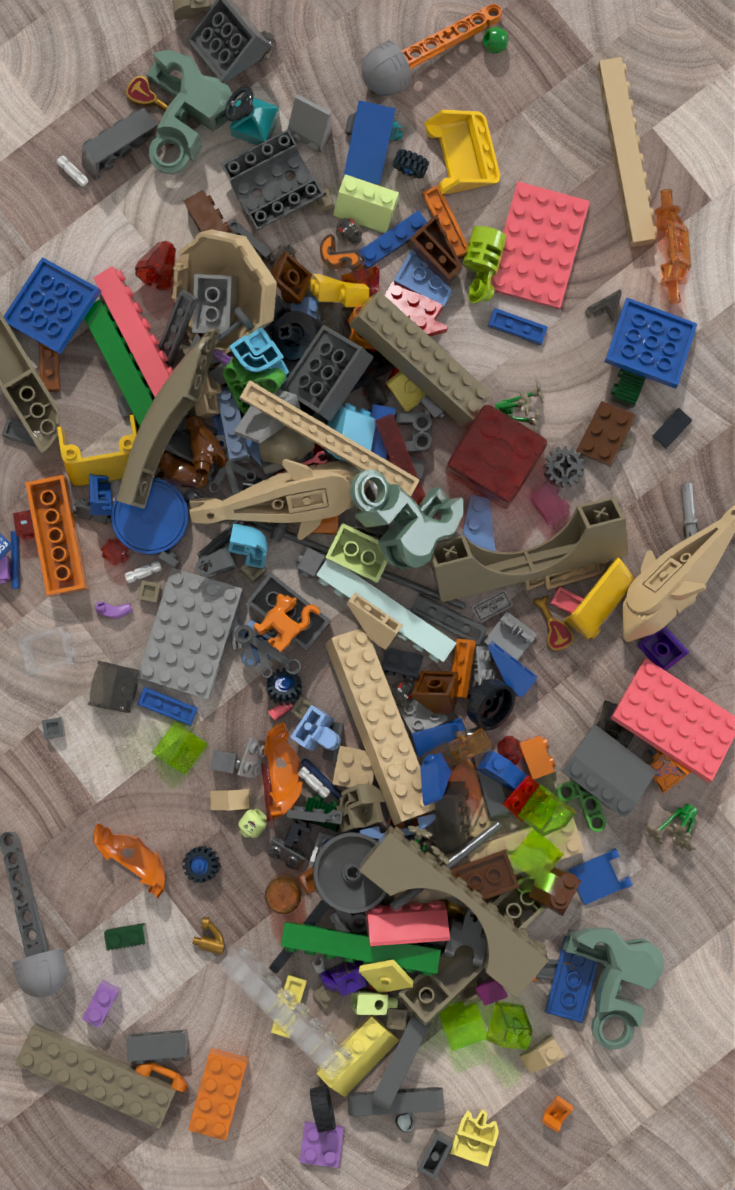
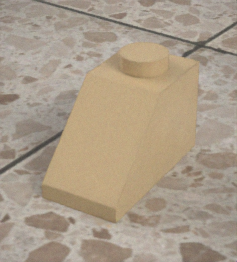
(542, 1055)

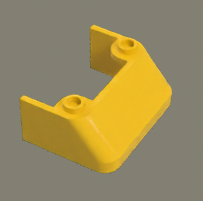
(106, 464)

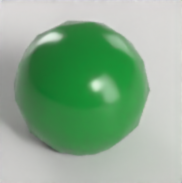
(495, 40)

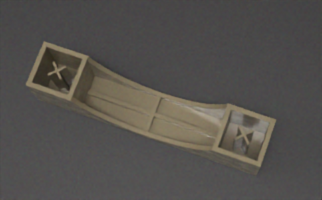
(589, 537)
(400, 865)

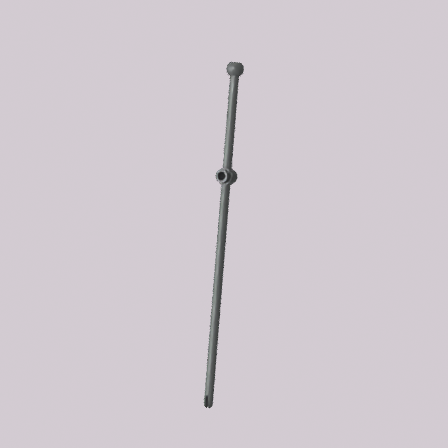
(278, 531)

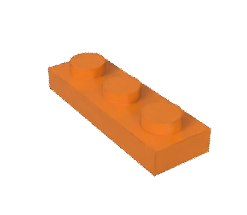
(463, 664)

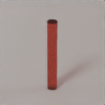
(267, 789)

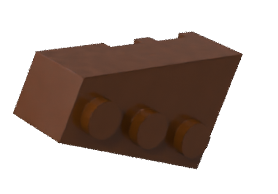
(203, 213)
(435, 250)

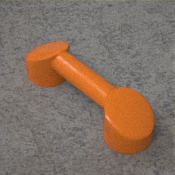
(178, 1083)

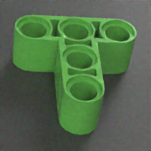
(238, 378)
(583, 796)

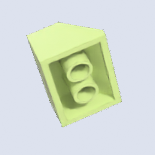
(366, 203)
(357, 553)

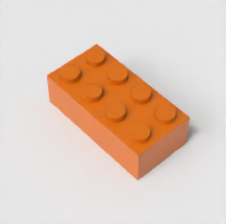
(218, 1094)

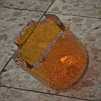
(289, 887)

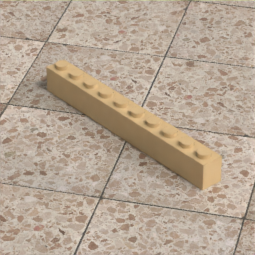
(626, 152)

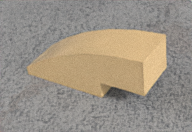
(208, 402)

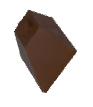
(437, 691)

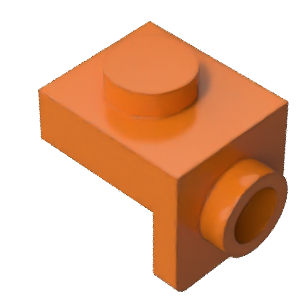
(556, 1113)

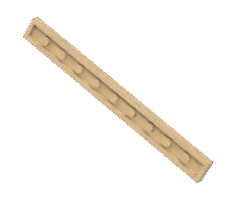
(325, 436)

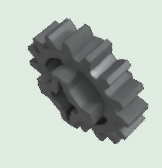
(555, 466)

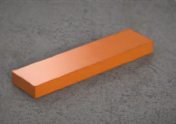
(438, 205)

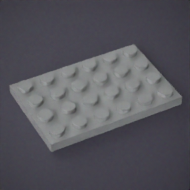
(190, 633)

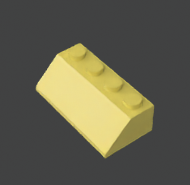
(369, 1045)

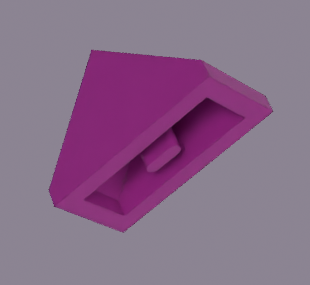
(491, 991)

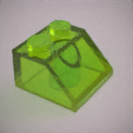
(180, 747)
(546, 811)
(536, 856)
(462, 1025)
(509, 1026)

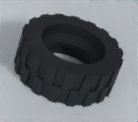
(322, 1108)

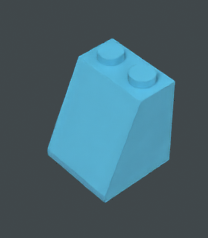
(355, 425)

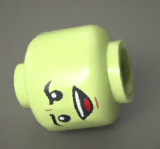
(252, 823)

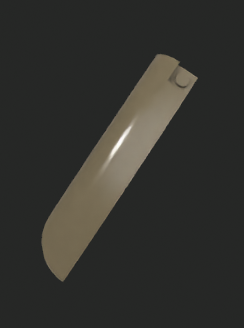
(26, 390)
(163, 417)
(455, 974)

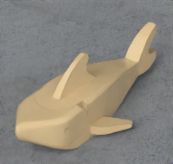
(296, 495)
(674, 579)

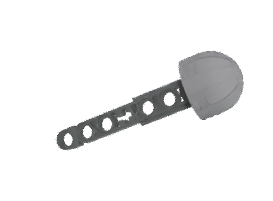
(42, 970)

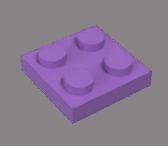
(322, 1147)

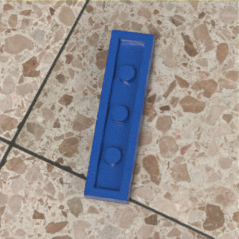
(392, 239)

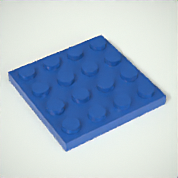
(51, 305)
(651, 343)

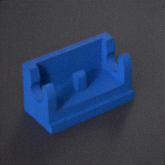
(100, 495)

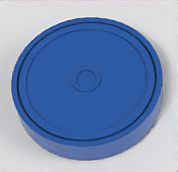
(157, 526)

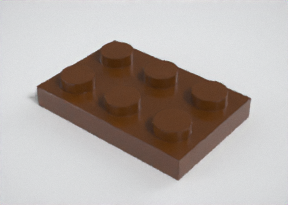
(606, 433)
(488, 875)

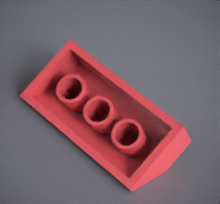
(409, 924)

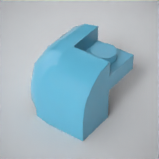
(256, 351)
(249, 542)

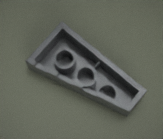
(117, 142)

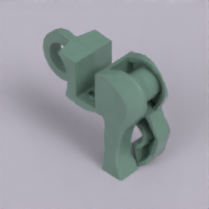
(195, 96)
(414, 532)
(630, 961)

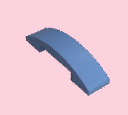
(424, 821)

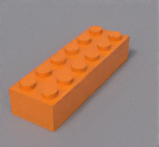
(56, 536)

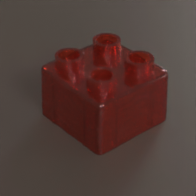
(496, 456)

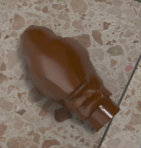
(204, 446)
(179, 472)

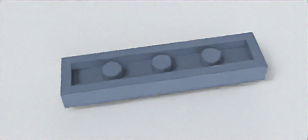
(231, 417)

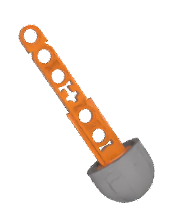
(388, 68)

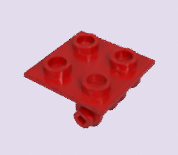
(520, 796)

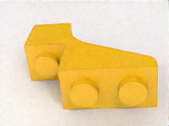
(333, 290)

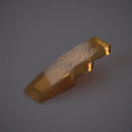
(461, 748)

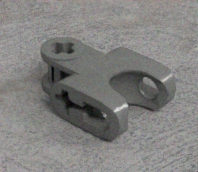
(468, 933)

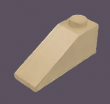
(376, 623)

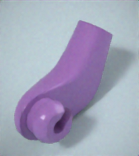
(113, 612)

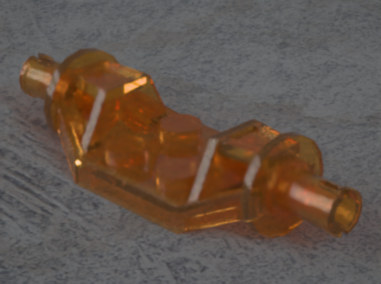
(678, 249)

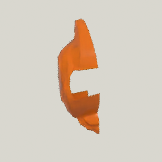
(284, 780)
(142, 863)

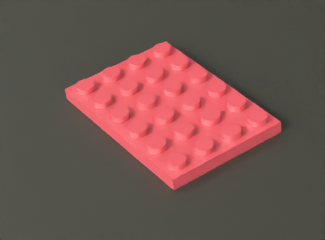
(539, 245)
(676, 720)

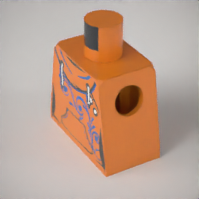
(668, 770)

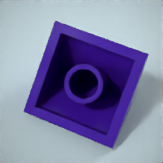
(663, 648)

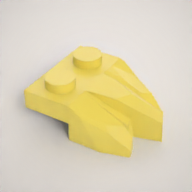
(475, 1138)

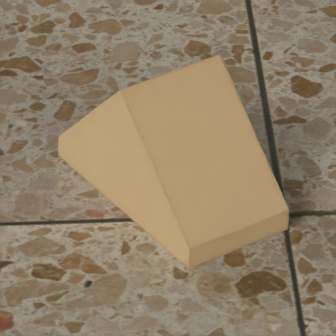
(230, 799)

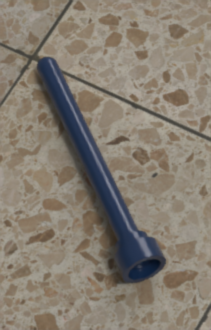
(327, 783)

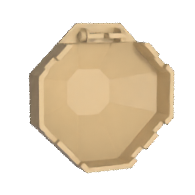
(228, 255)

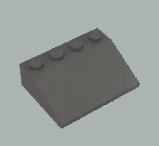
(227, 40)
(327, 372)
(608, 771)

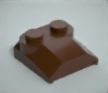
(291, 278)
(556, 890)

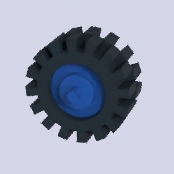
(410, 163)
(284, 687)
(201, 864)

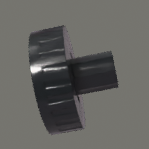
(287, 333)
(490, 703)

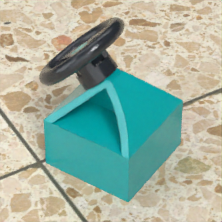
(253, 117)

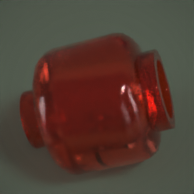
(115, 552)
(510, 749)

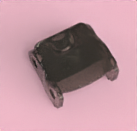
(114, 687)

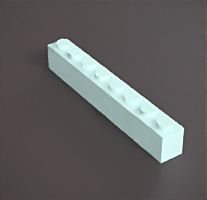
(414, 628)

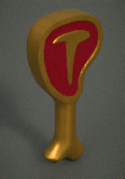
(140, 93)
(559, 633)

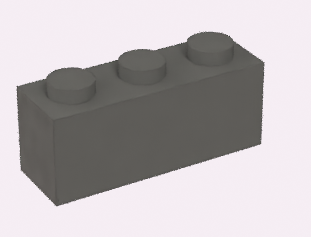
(157, 1046)

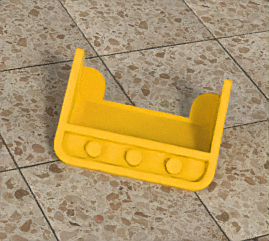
(465, 149)
(601, 600)

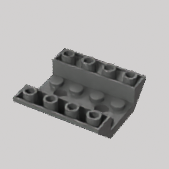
(265, 170)

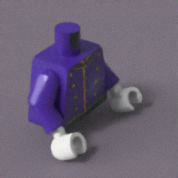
(342, 977)

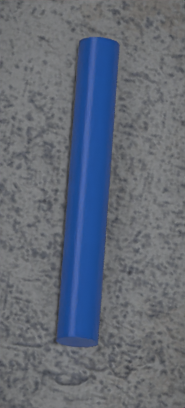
(15, 560)

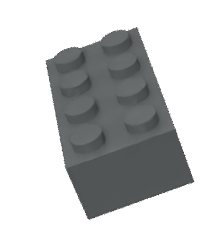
(265, 599)

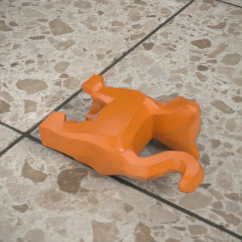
(282, 624)

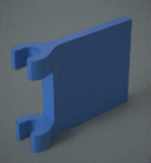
(433, 737)
(599, 877)

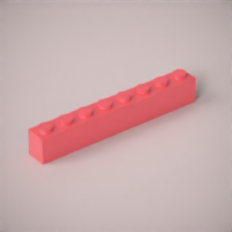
(134, 327)

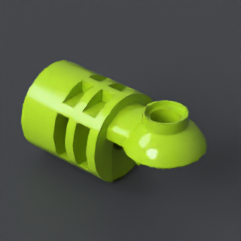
(483, 258)

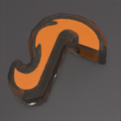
(339, 260)

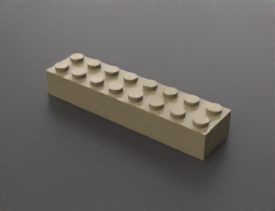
(420, 358)
(95, 1075)

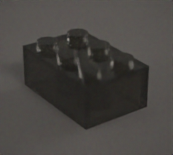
(453, 817)

